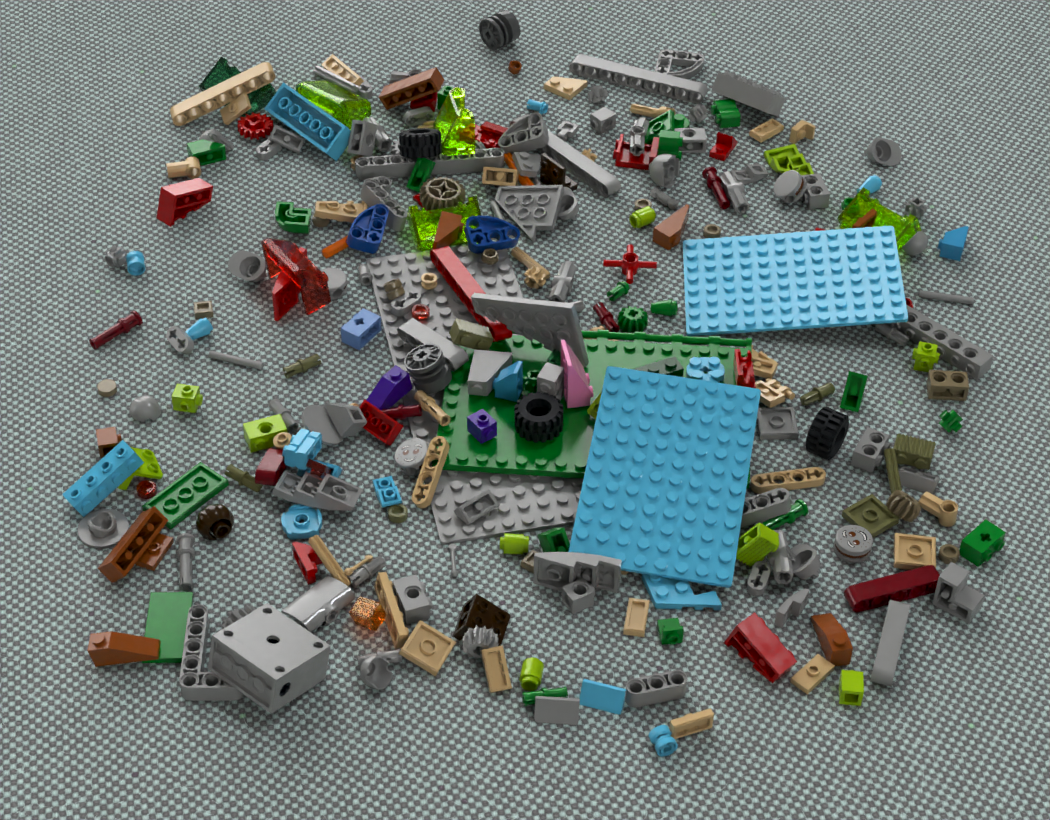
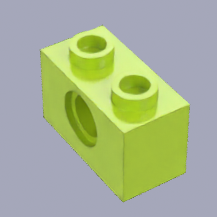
(260, 433)

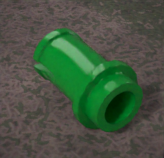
(619, 290)

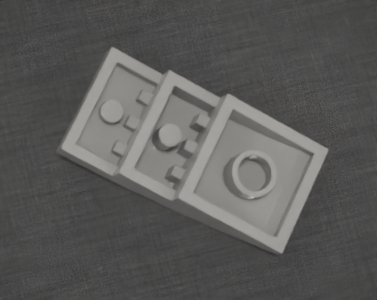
(316, 492)
(563, 568)

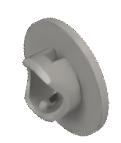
(316, 419)
(102, 528)

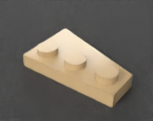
(339, 212)

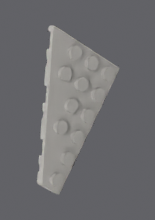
(535, 319)

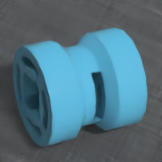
(135, 263)
(663, 741)

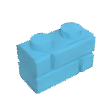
(302, 447)

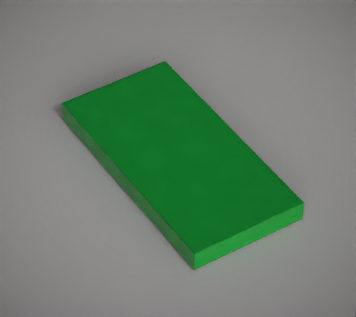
(187, 494)
(168, 623)

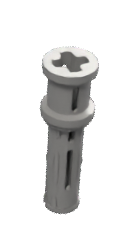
(185, 555)

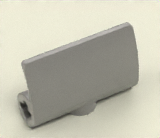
(320, 603)

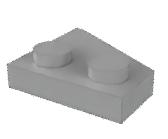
(527, 163)

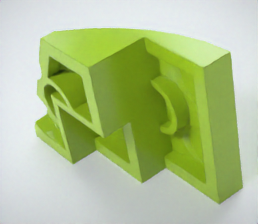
(786, 159)

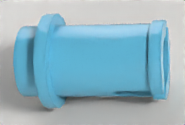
(541, 107)

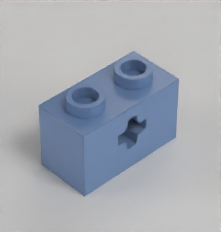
(361, 329)

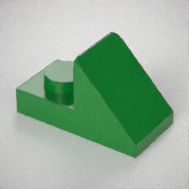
(420, 173)
(854, 391)

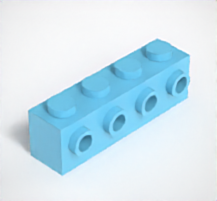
(103, 478)

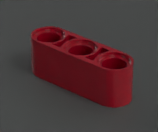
(270, 468)

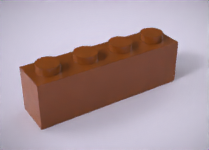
(411, 88)
(133, 544)

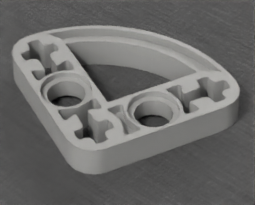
(667, 57)

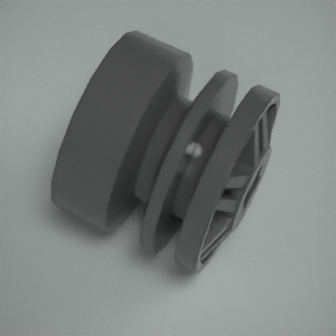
(499, 29)
(428, 368)

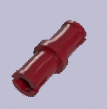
(606, 317)
(403, 412)

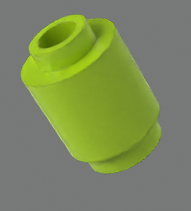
(642, 217)
(514, 543)
(531, 673)

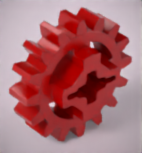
(255, 125)

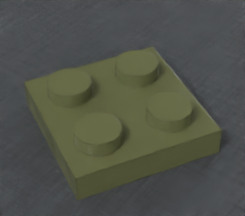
(871, 515)

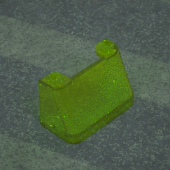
(336, 100)
(456, 124)
(424, 223)
(904, 227)

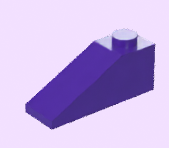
(390, 388)

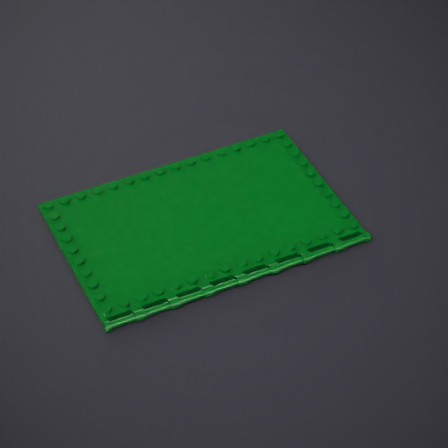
(568, 452)

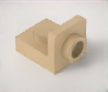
(801, 130)

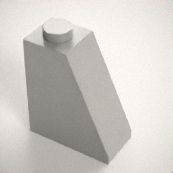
(484, 368)

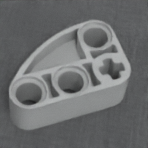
(525, 134)

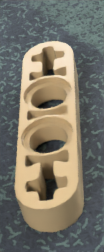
(434, 472)
(810, 478)

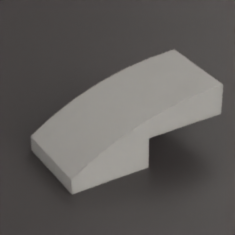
(751, 174)
(793, 605)

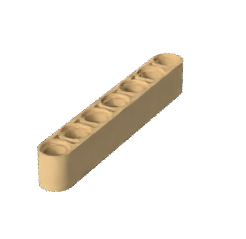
(222, 93)

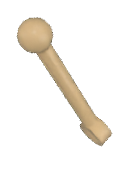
(348, 571)

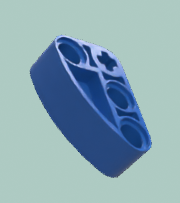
(488, 228)
(368, 229)

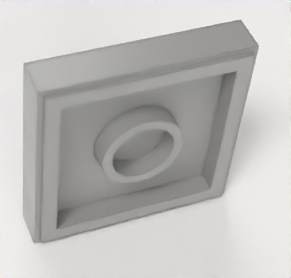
(777, 423)

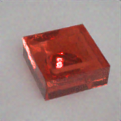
(317, 468)

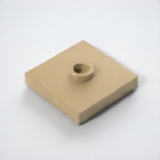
(914, 551)
(427, 648)

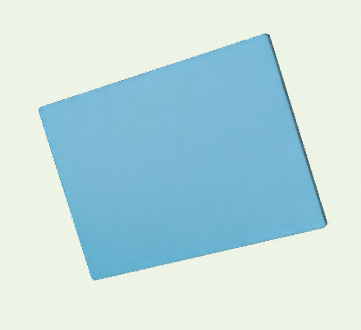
(793, 281)
(667, 475)

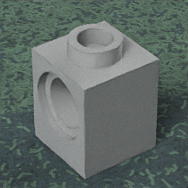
(602, 120)
(578, 595)

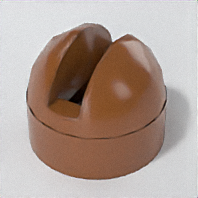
(514, 67)

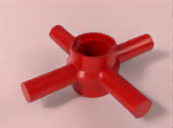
(629, 264)

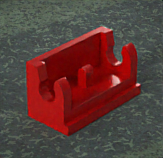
(744, 369)

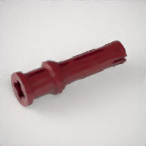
(714, 183)
(123, 326)

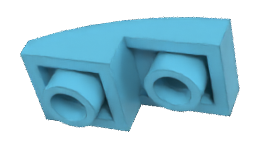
(386, 491)

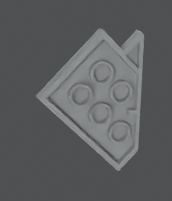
(531, 206)

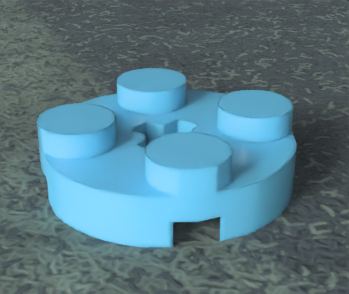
(712, 365)
(296, 530)

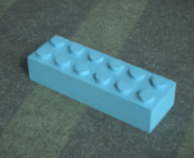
(309, 121)

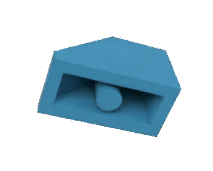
(953, 243)
(509, 382)

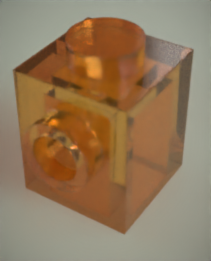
(367, 613)

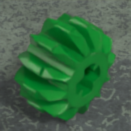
(632, 319)

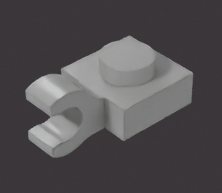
(567, 130)

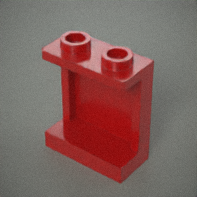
(626, 159)

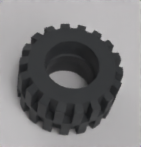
(420, 143)
(538, 417)
(827, 433)

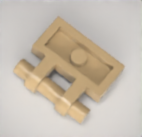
(773, 392)

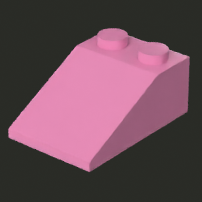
(576, 381)

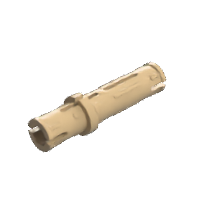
(432, 407)

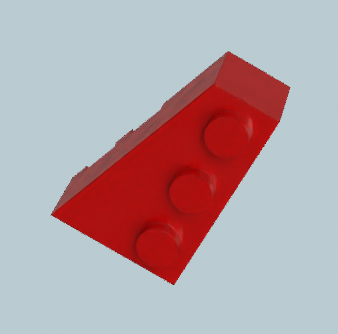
(182, 198)
(761, 647)

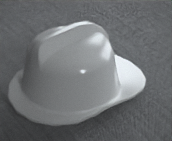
(884, 151)
(569, 205)
(247, 266)
(806, 561)

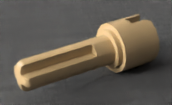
(649, 111)

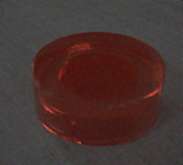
(420, 312)
(146, 489)

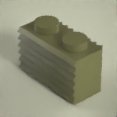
(471, 335)
(914, 451)

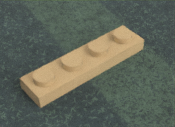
(337, 67)
(394, 617)

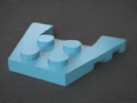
(675, 594)

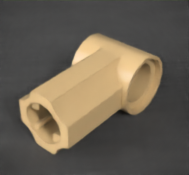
(189, 168)
(944, 510)

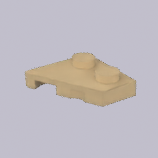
(565, 87)
(763, 365)

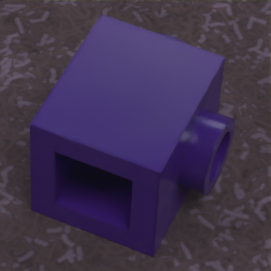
(482, 426)

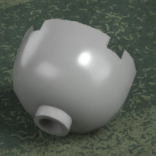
(664, 169)

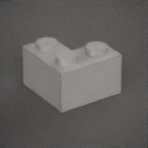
(955, 596)

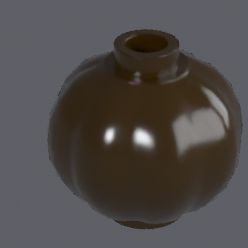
(214, 518)

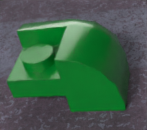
(293, 219)

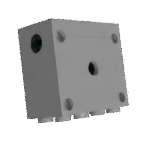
(268, 657)

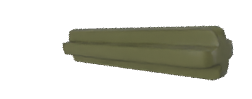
(892, 470)

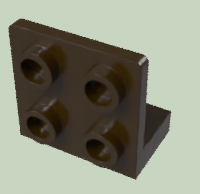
(554, 174)
(481, 613)

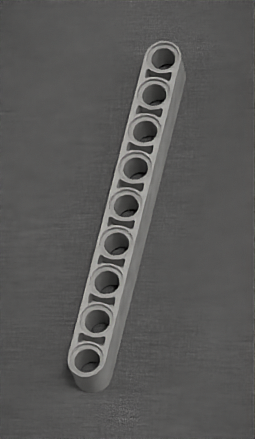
(638, 78)
(579, 165)
(399, 166)

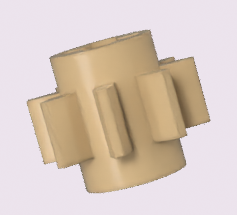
(535, 277)

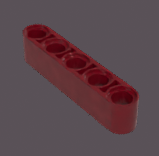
(892, 587)

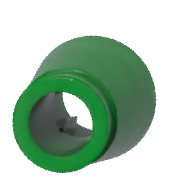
(665, 307)

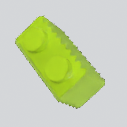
(757, 544)

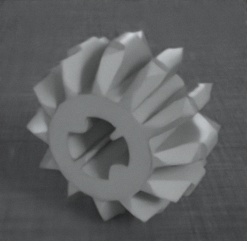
(477, 640)

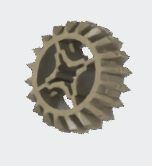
(441, 193)

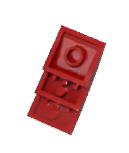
(285, 293)

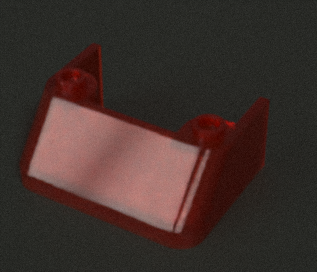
(287, 257)

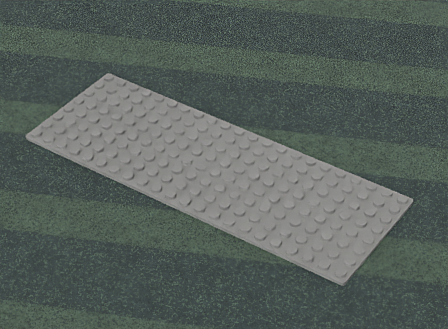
(524, 500)

